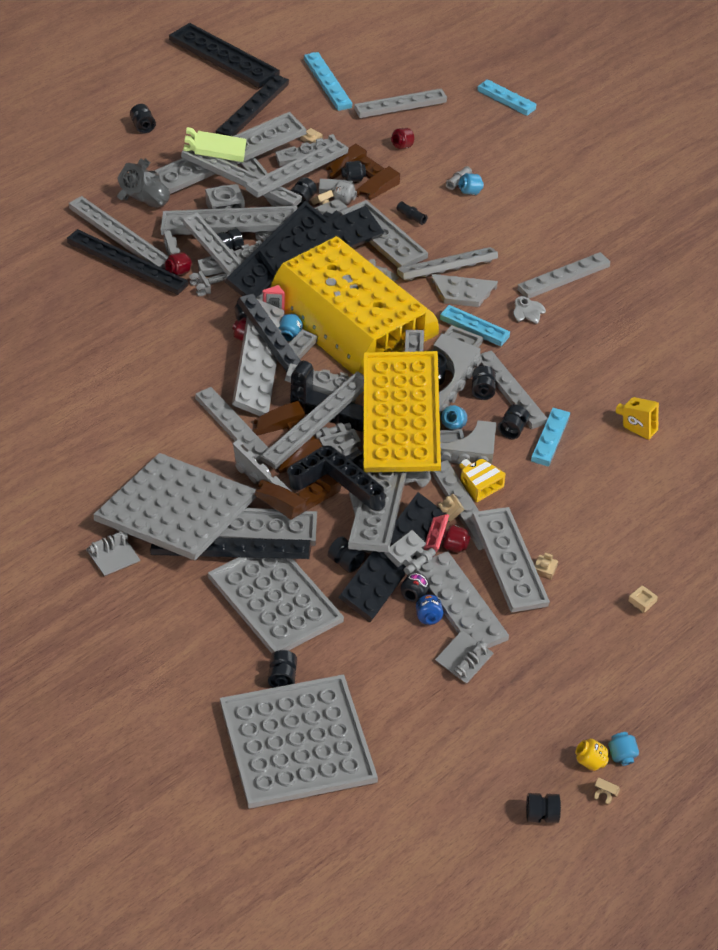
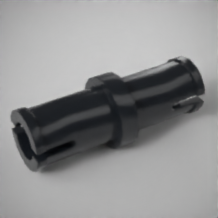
(412, 213)

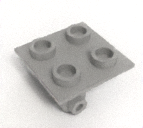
(112, 553)
(464, 656)

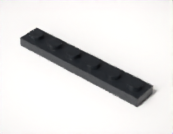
(268, 331)

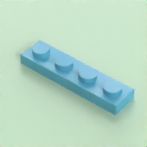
(507, 97)
(475, 325)
(550, 437)

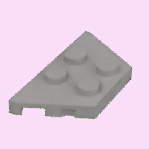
(463, 290)

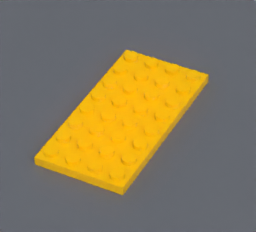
(401, 412)

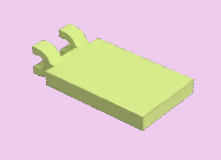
(215, 145)

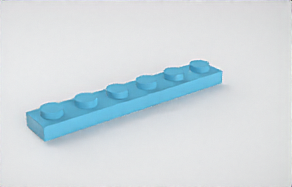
(328, 81)

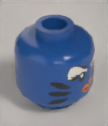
(429, 609)

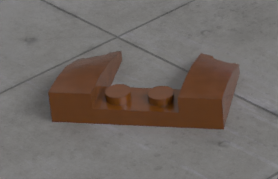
(380, 178)
(282, 418)
(294, 504)

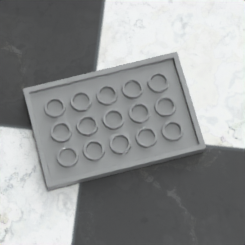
(276, 600)

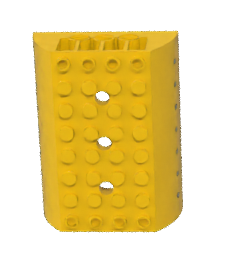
(349, 322)

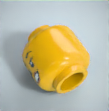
(591, 754)

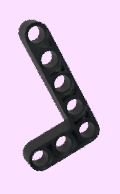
(303, 391)
(331, 462)

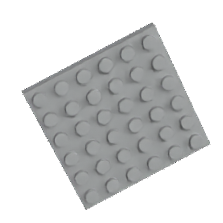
(176, 506)
(297, 741)

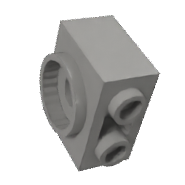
(224, 197)

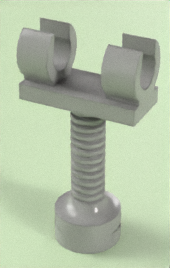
(203, 283)

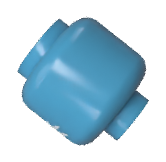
(470, 184)
(290, 326)
(454, 417)
(623, 748)

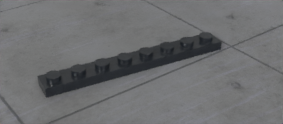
(253, 106)
(127, 262)
(250, 548)

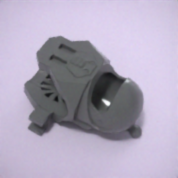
(142, 184)

